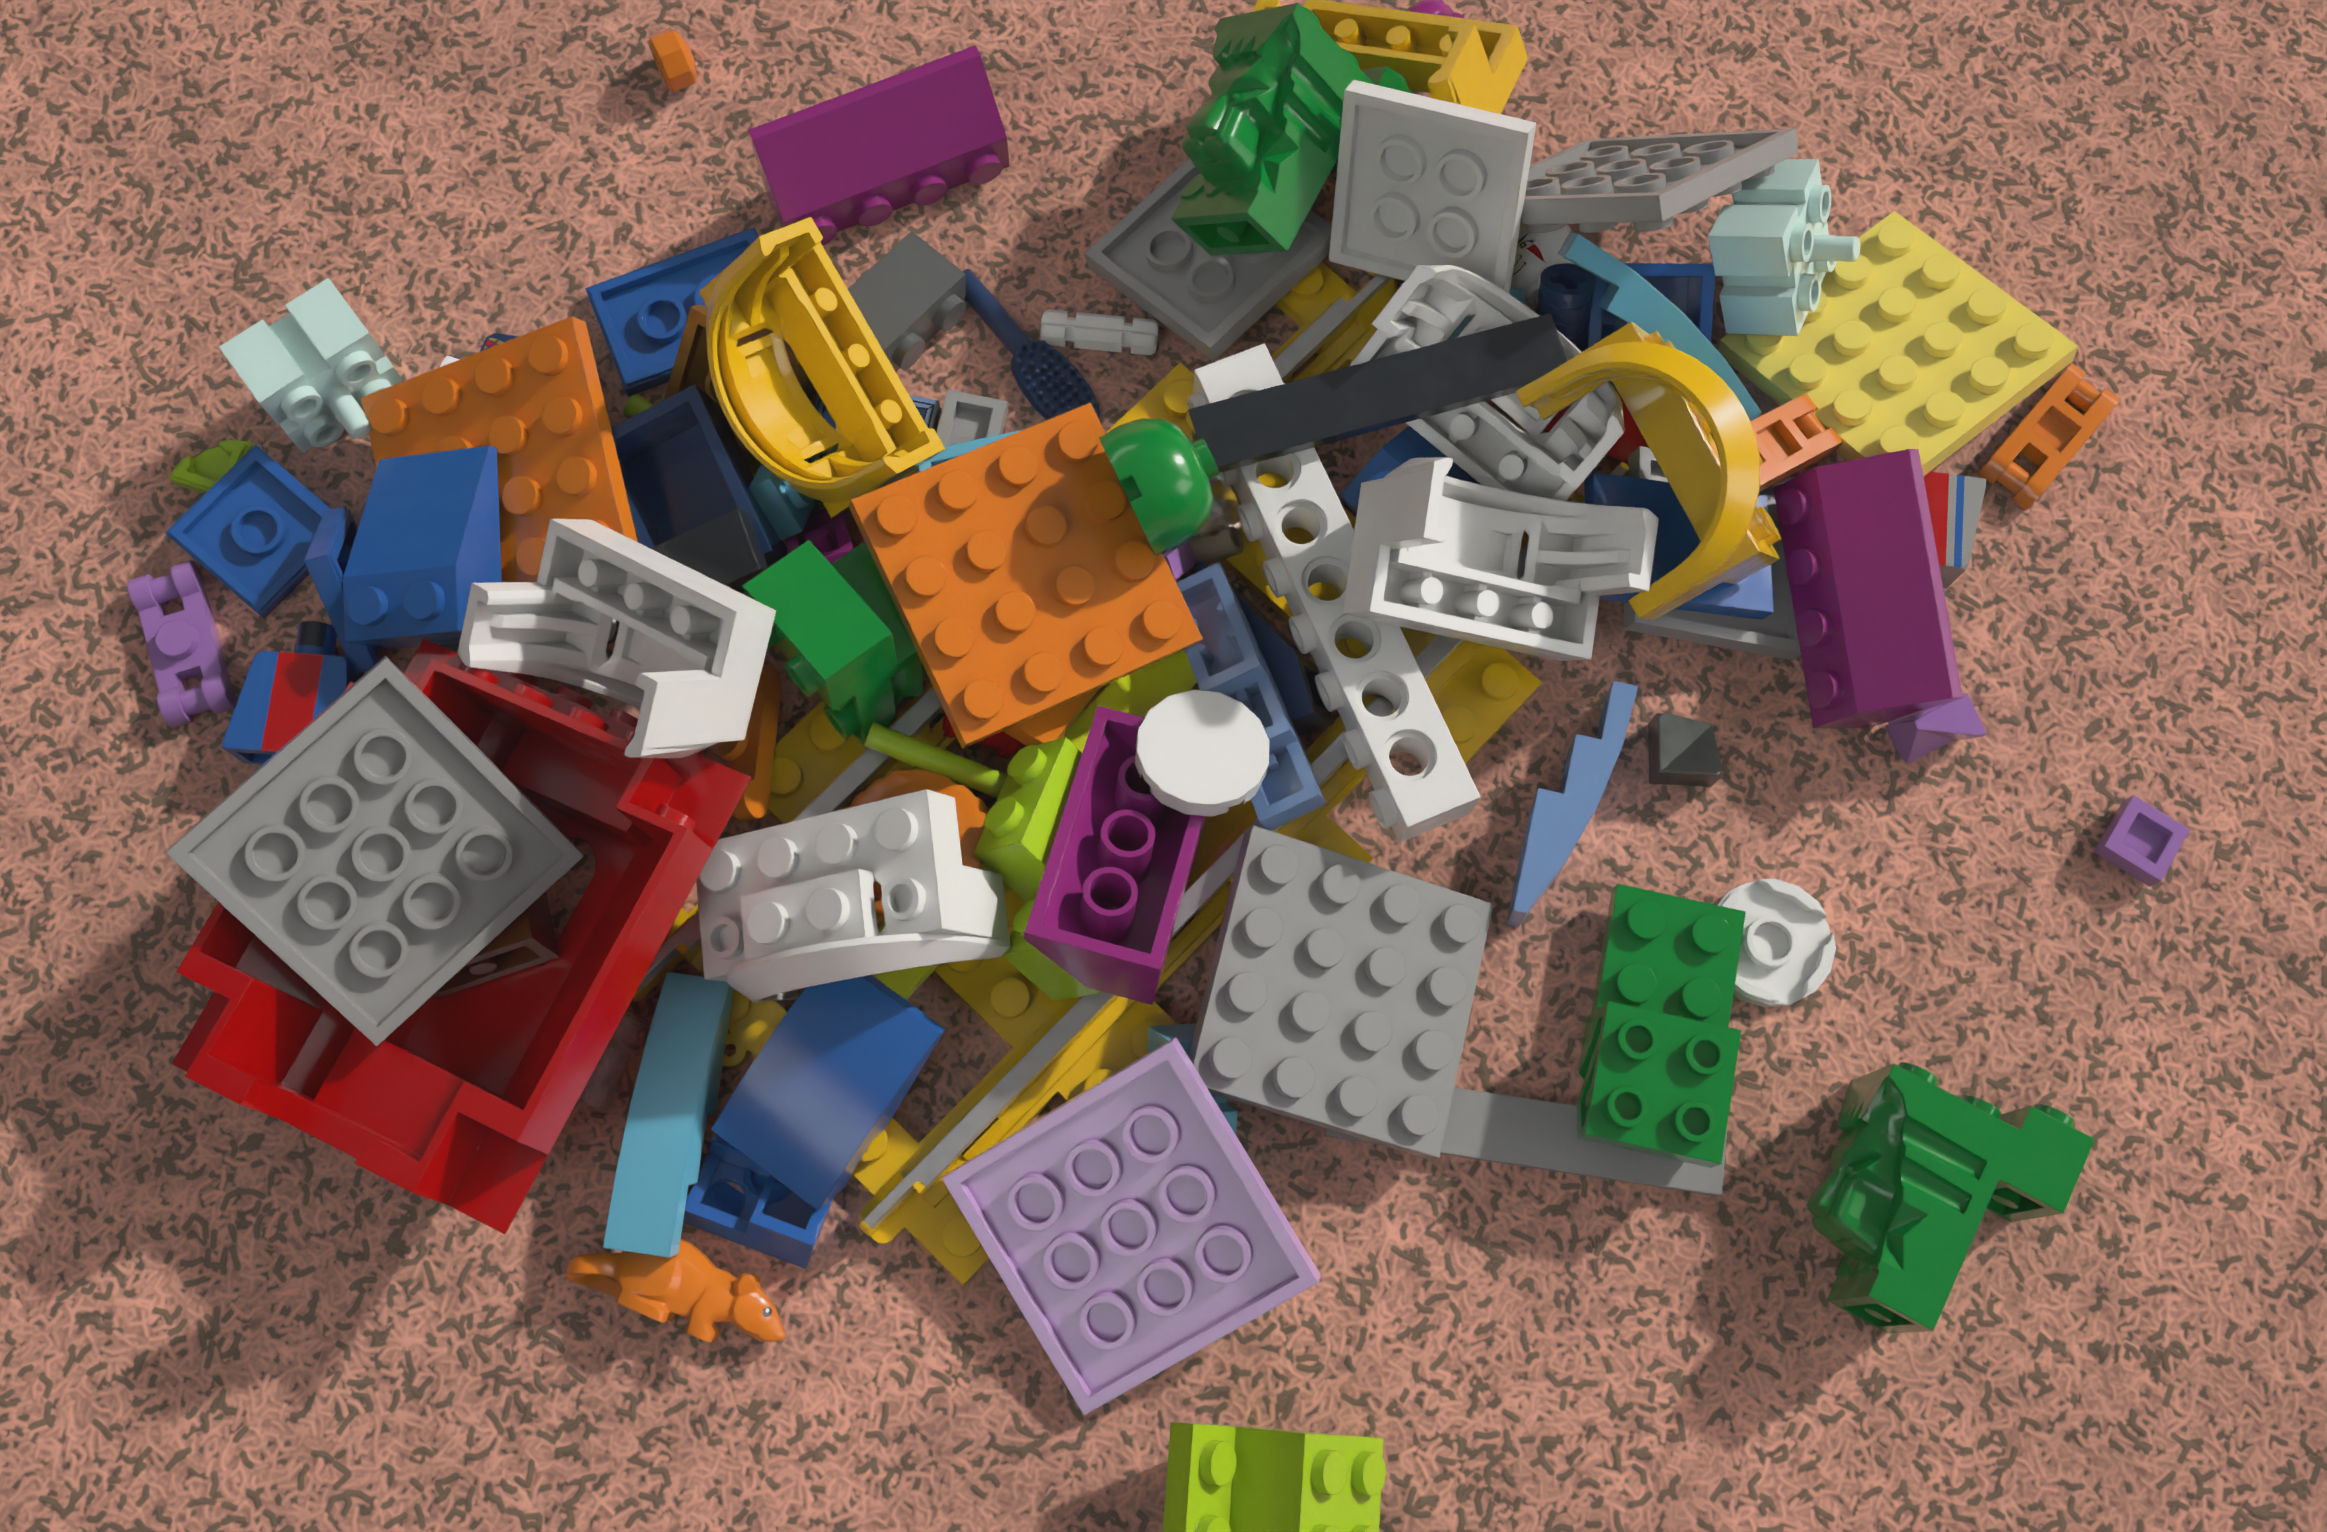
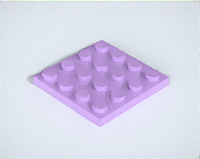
(1131, 1227)

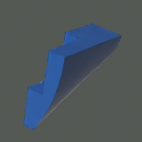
(763, 1218)

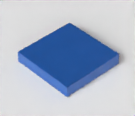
(253, 530)

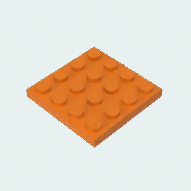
(543, 414)
(1023, 575)

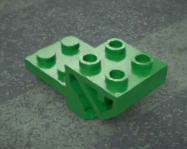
(1659, 1029)

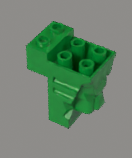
(1267, 130)
(840, 636)
(1917, 1184)

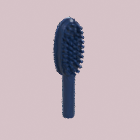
(1039, 369)

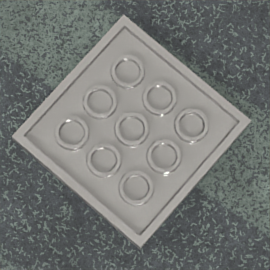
(1646, 177)
(376, 851)
(1340, 993)

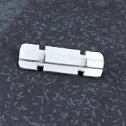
(1099, 332)

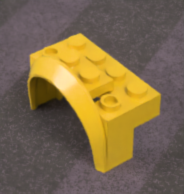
(1436, 54)
(797, 293)
(1676, 409)

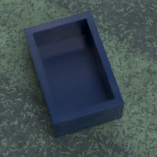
(687, 471)

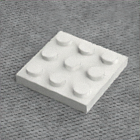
(1428, 185)

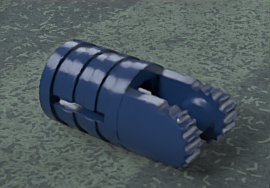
(1568, 296)

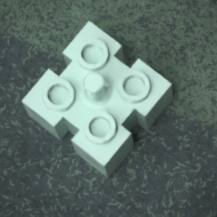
(1776, 250)
(313, 368)

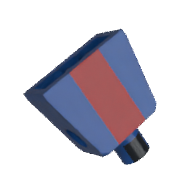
(287, 693)

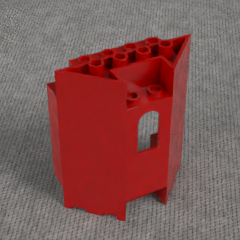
(487, 1076)

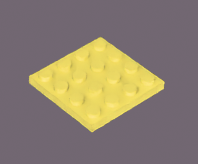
(1906, 349)

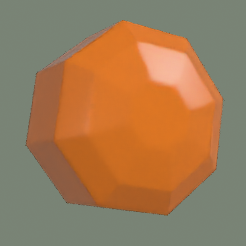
(673, 59)

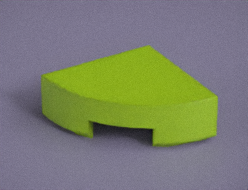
(209, 466)

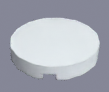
(1202, 752)
(1762, 972)

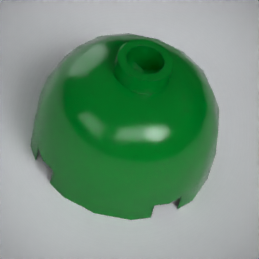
(1163, 479)

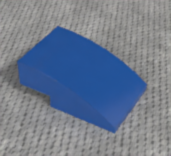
(828, 1084)

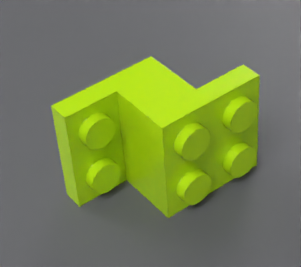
(1271, 1480)

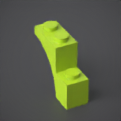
(1018, 845)

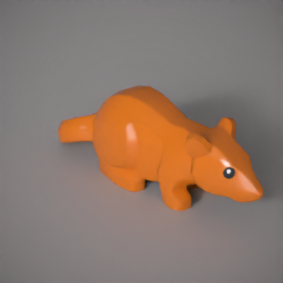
(682, 1286)

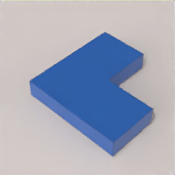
(326, 565)

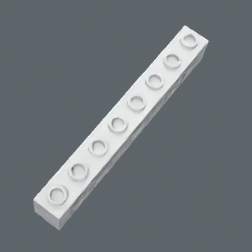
(1389, 669)

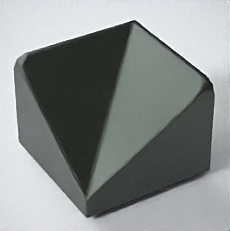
(1682, 752)

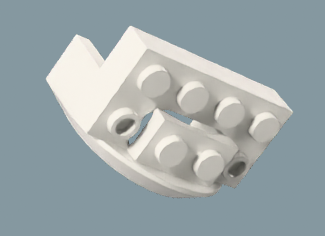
(1477, 435)
(1448, 553)
(681, 649)
(800, 905)

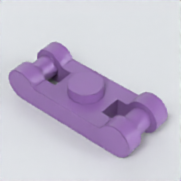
(182, 644)

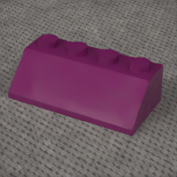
(883, 146)
(1867, 591)
(1113, 870)

